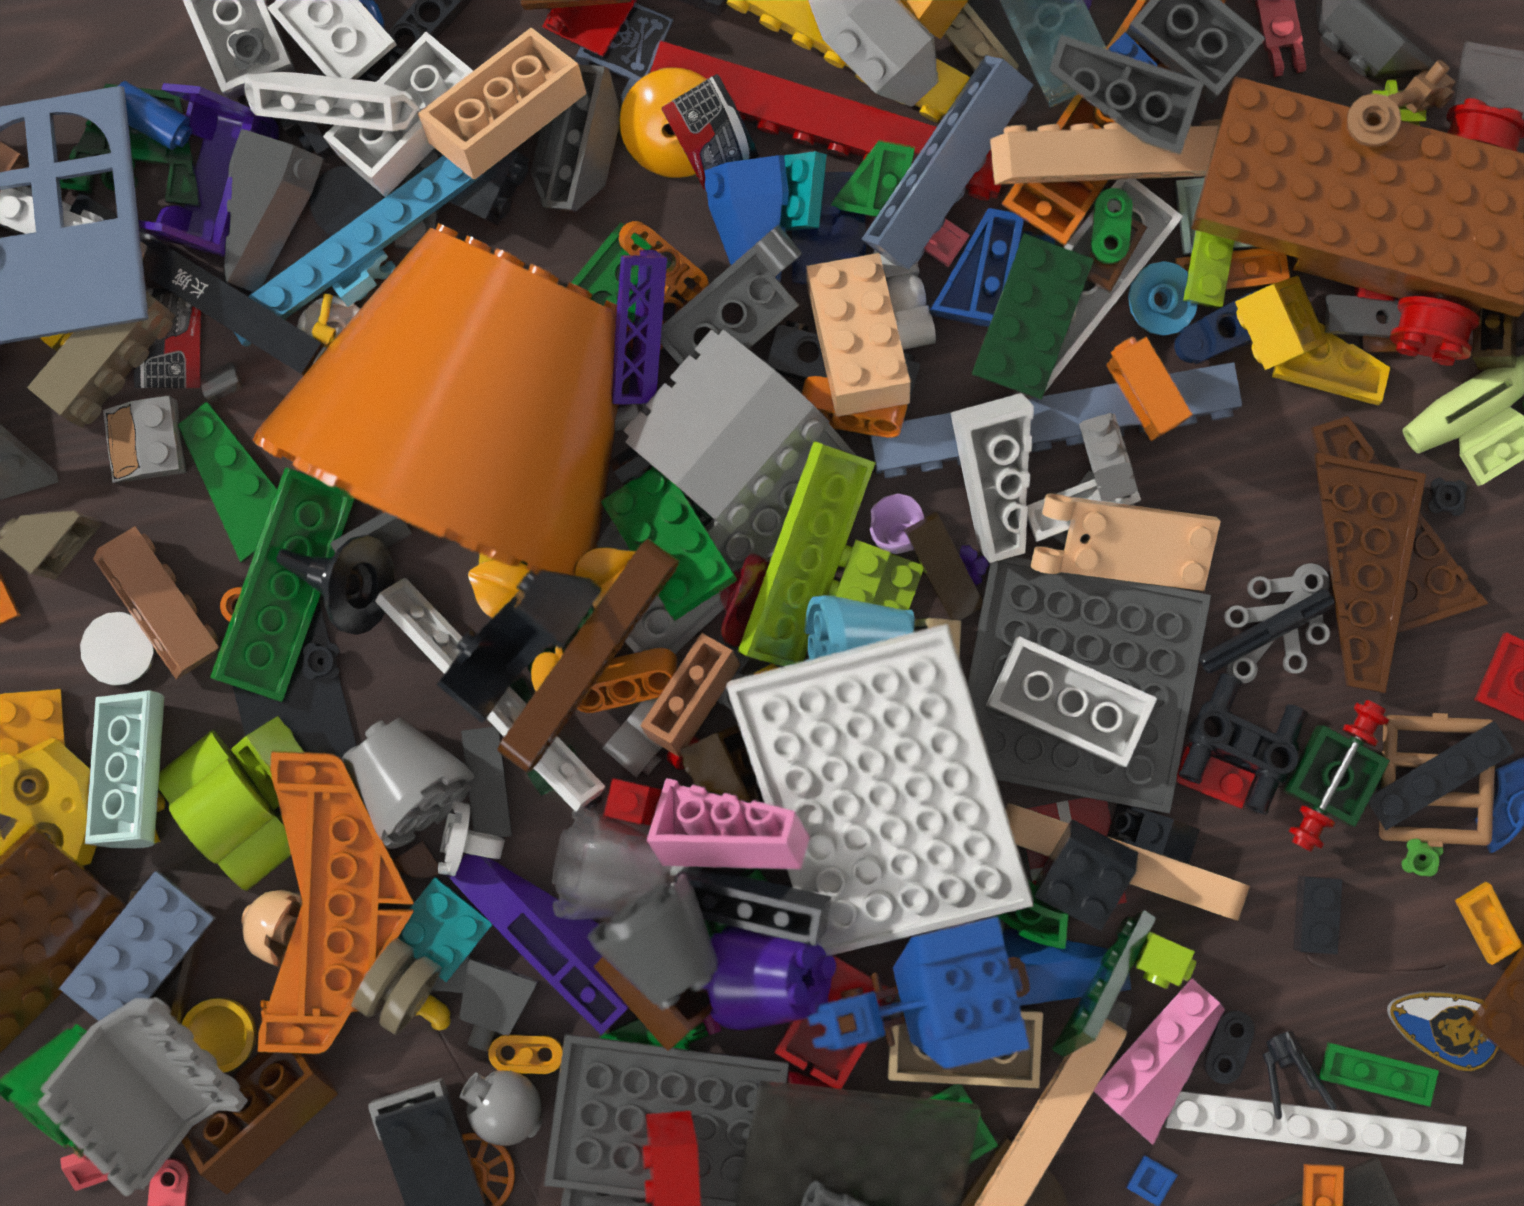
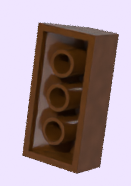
(281, 1098)

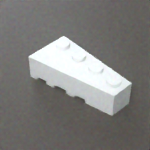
(994, 462)

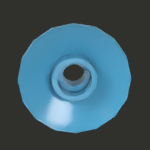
(1173, 313)

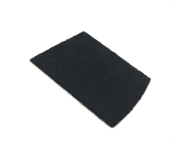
(310, 707)

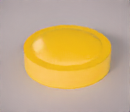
(223, 1030)

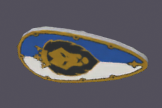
(1441, 1028)

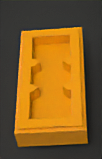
(1489, 923)

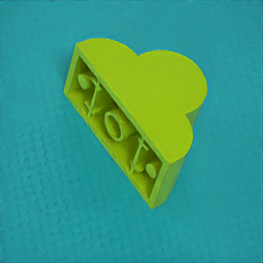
(224, 811)

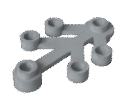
(1259, 614)

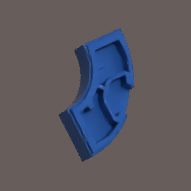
(1507, 804)

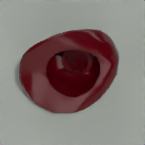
(740, 598)

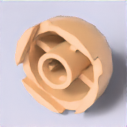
(270, 924)

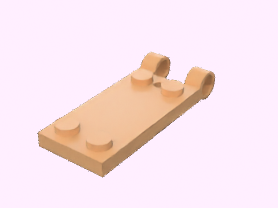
(1130, 543)

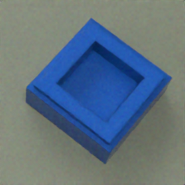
(1151, 1180)

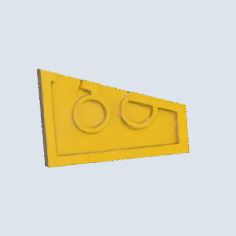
(1338, 370)

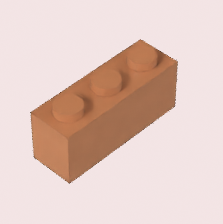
(690, 694)

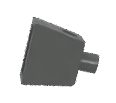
(493, 1000)

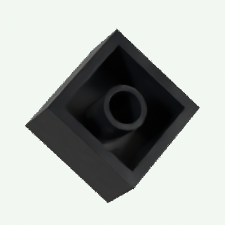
(1086, 874)

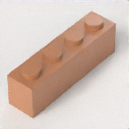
(156, 602)

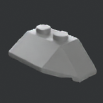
(880, 45)

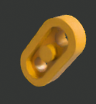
(526, 1053)

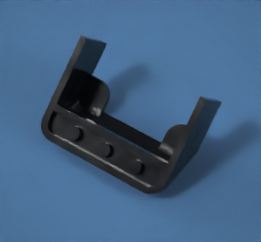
(537, 615)

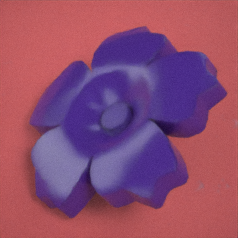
(975, 565)

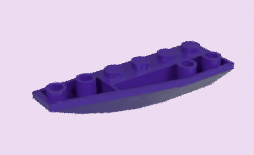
(549, 943)

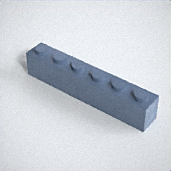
(947, 162)

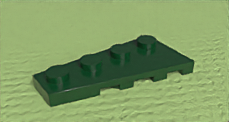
(1105, 986)

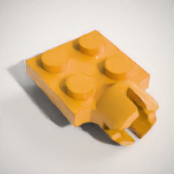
(30, 719)

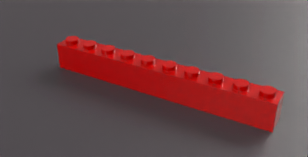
(814, 114)

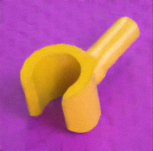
(321, 331)

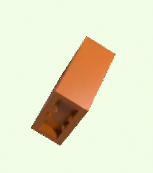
(1147, 387)

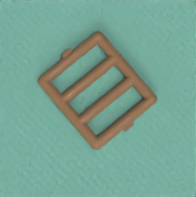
(1483, 800)

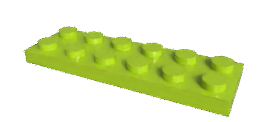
(806, 553)

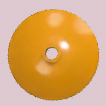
(644, 121)

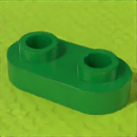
(1111, 225)

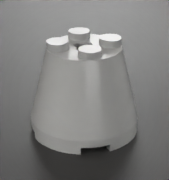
(405, 780)

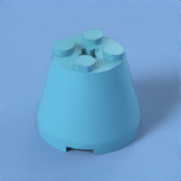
(846, 624)

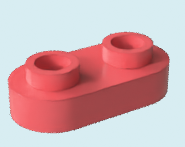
(170, 1195)

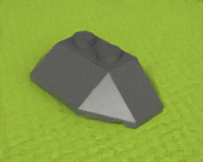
(1368, 40)
(578, 145)

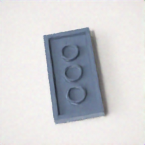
(138, 948)

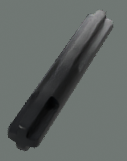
(1267, 631)

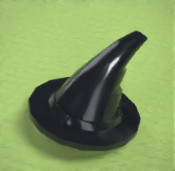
(347, 581)

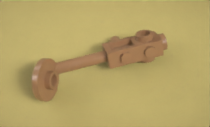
(1423, 92)

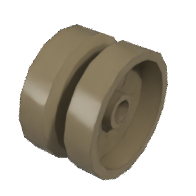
(396, 986)

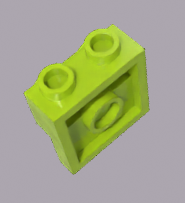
(877, 577)

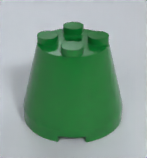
(24, 1084)

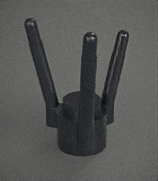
(1287, 1052)

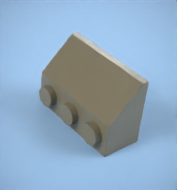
(47, 541)

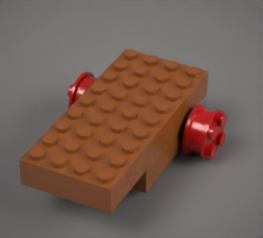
(1407, 219)

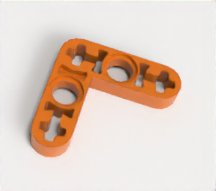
(675, 274)

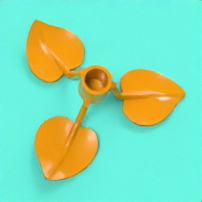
(497, 582)

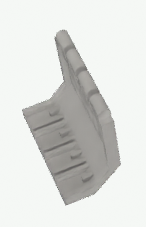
(725, 429)
(136, 1091)

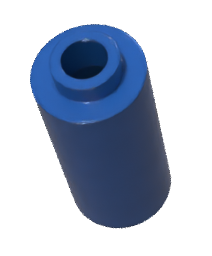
(155, 118)

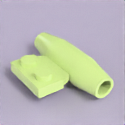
(1481, 419)

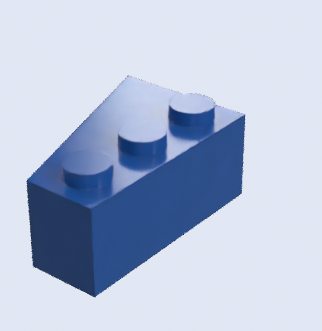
(981, 271)

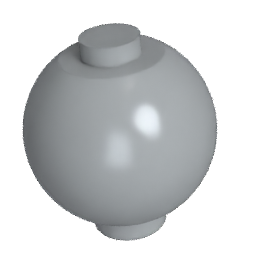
(502, 1107)

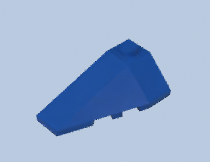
(746, 201)
(1055, 971)

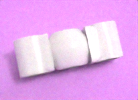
(909, 305)

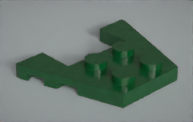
(182, 181)

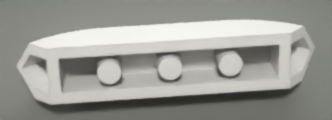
(329, 100)

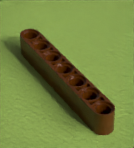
(588, 655)

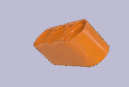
(879, 422)
(631, 680)

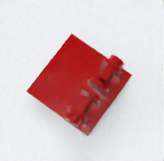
(590, 25)

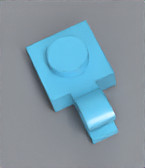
(361, 280)

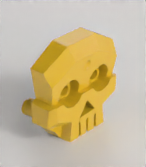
(54, 803)

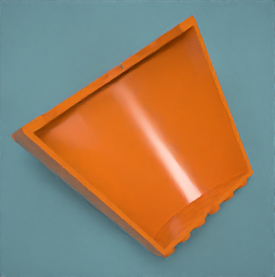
(466, 404)

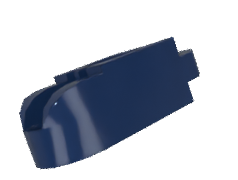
(1204, 341)

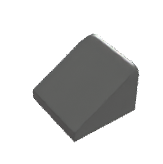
(221, 382)

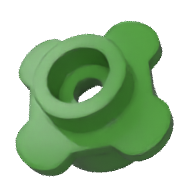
(1425, 867)

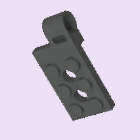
(746, 282)

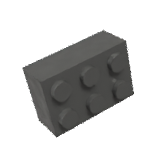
(1197, 40)

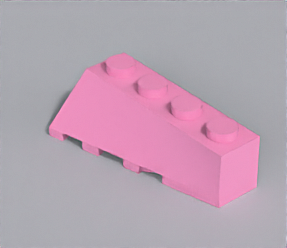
(724, 832)
(1160, 1061)

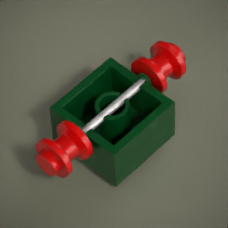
(1336, 775)

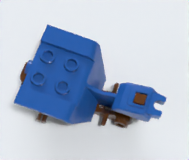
(950, 992)

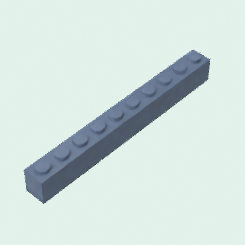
(1055, 419)

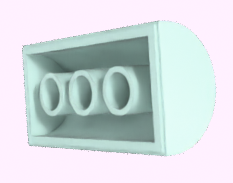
(125, 770)

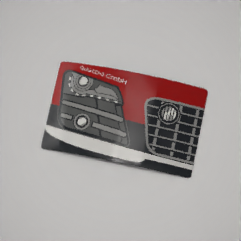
(709, 127)
(176, 357)

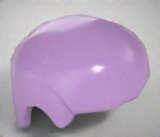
(890, 519)

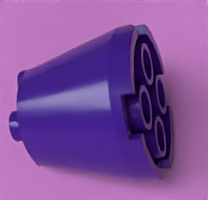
(766, 979)

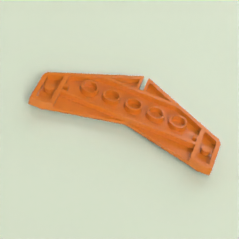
(341, 880)

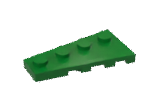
(232, 478)

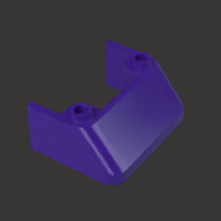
(219, 125)

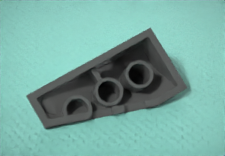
(1135, 94)
(266, 200)

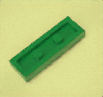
(1378, 1074)

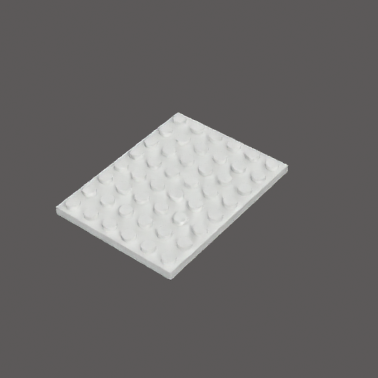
(888, 784)

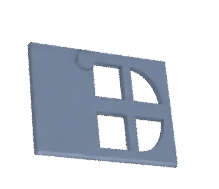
(77, 273)

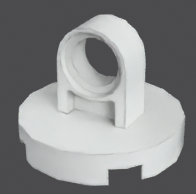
(460, 840)

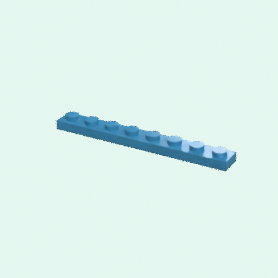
(362, 239)

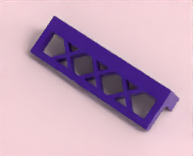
(646, 328)

